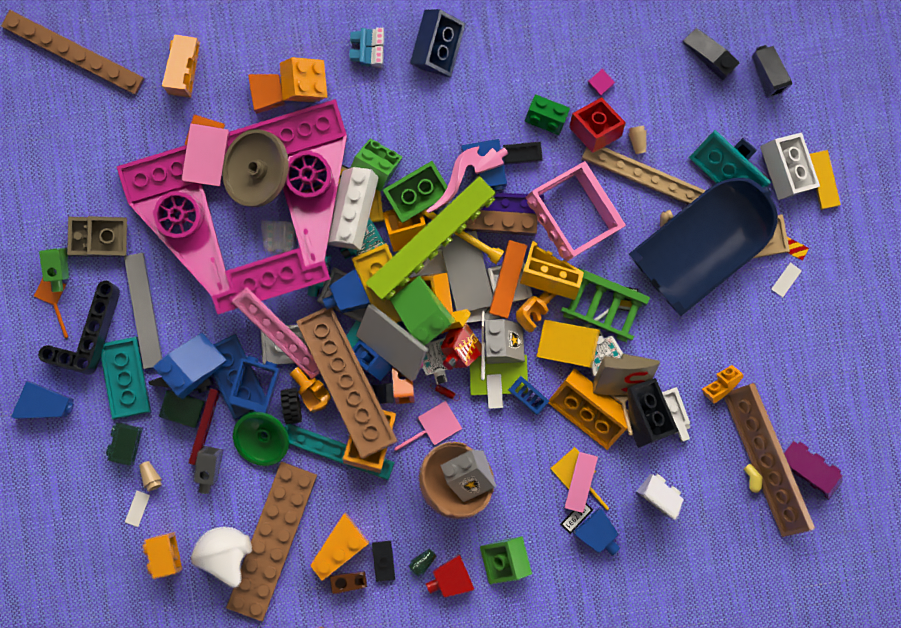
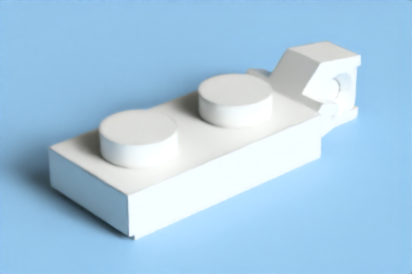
(678, 412)

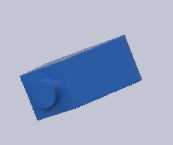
(371, 360)

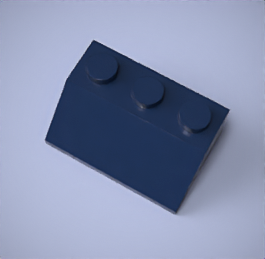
(437, 42)

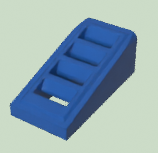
(539, 406)

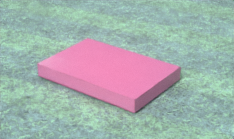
(205, 155)

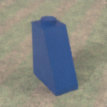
(495, 177)
(41, 403)

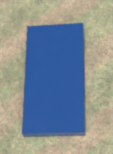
(225, 376)

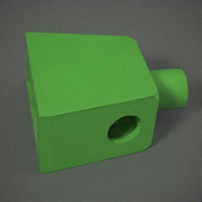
(58, 260)

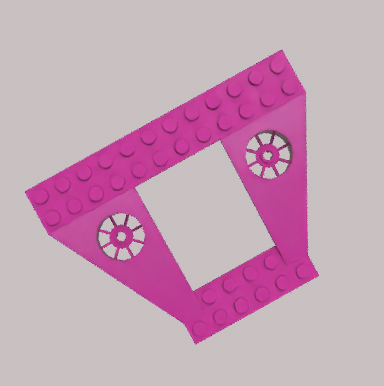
(306, 134)

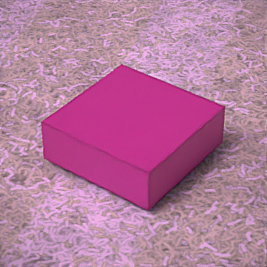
(601, 82)

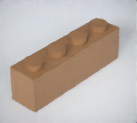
(504, 223)

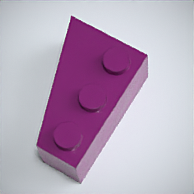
(813, 469)

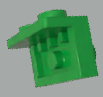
(547, 114)

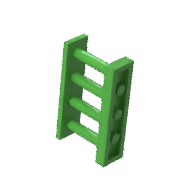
(620, 292)

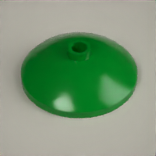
(256, 445)

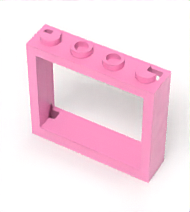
(596, 195)

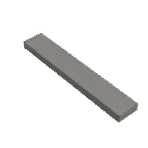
(143, 309)

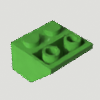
(379, 160)

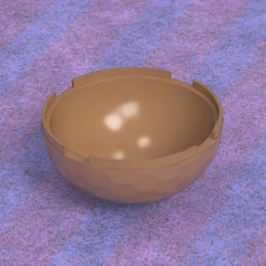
(437, 491)

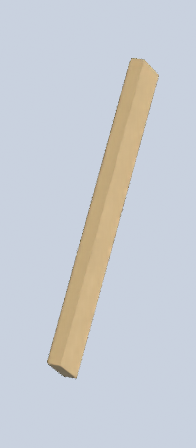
(643, 174)

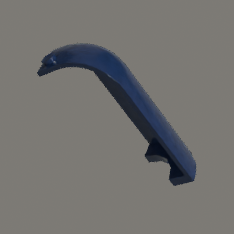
(707, 241)

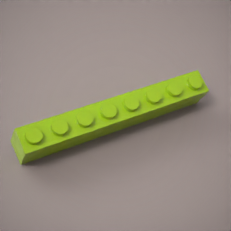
(431, 238)

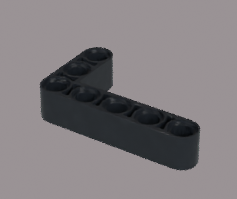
(88, 335)

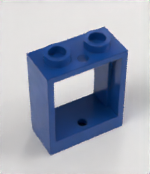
(233, 399)

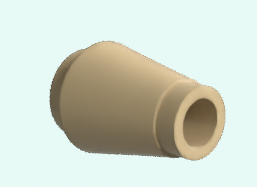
(638, 139)
(150, 477)

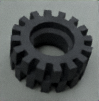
(291, 406)

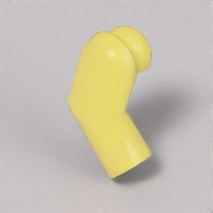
(755, 480)

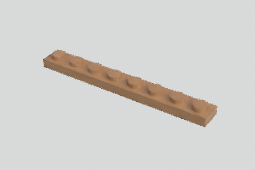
(72, 52)

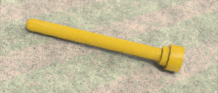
(493, 253)

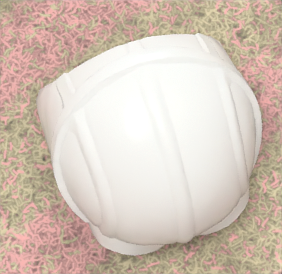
(221, 553)

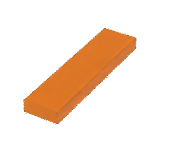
(507, 279)

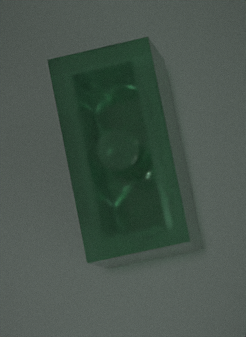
(124, 443)

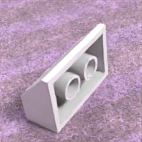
(789, 166)

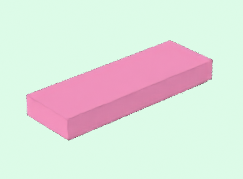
(581, 482)

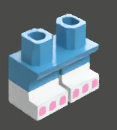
(371, 47)

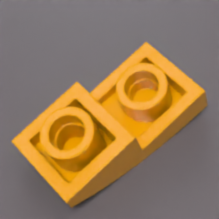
(726, 382)

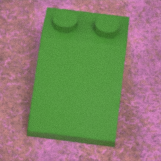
(421, 311)

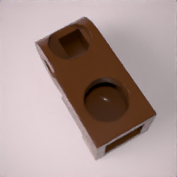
(347, 581)

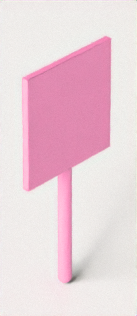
(438, 424)

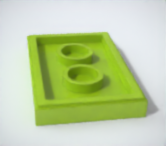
(509, 374)

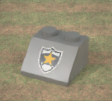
(503, 341)
(469, 474)

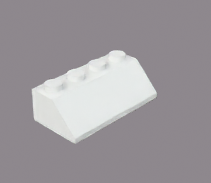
(352, 207)

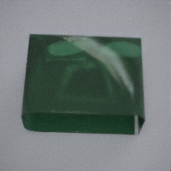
(182, 411)

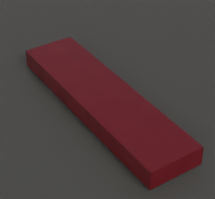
(204, 424)

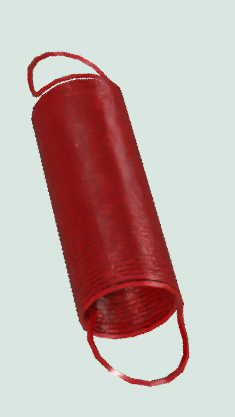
(444, 391)

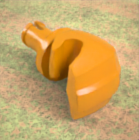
(535, 307)
(312, 391)

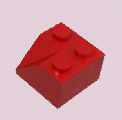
(597, 125)

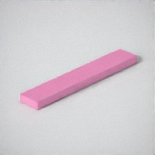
(276, 331)

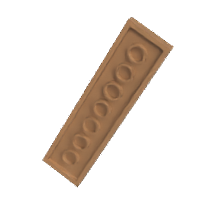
(346, 382)
(768, 460)
(272, 541)

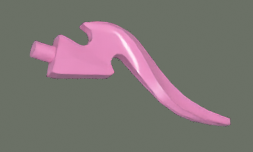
(465, 159)

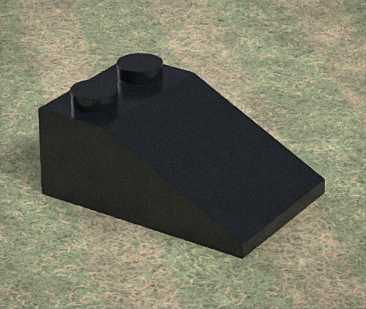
(649, 413)

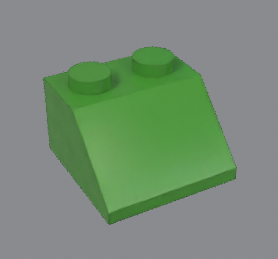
(506, 560)

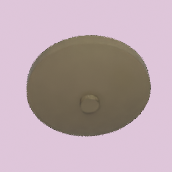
(255, 168)

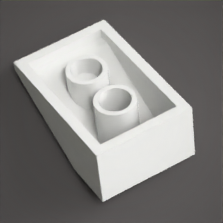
(661, 496)

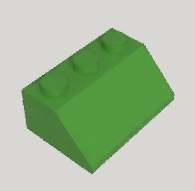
(416, 191)

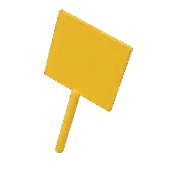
(564, 471)

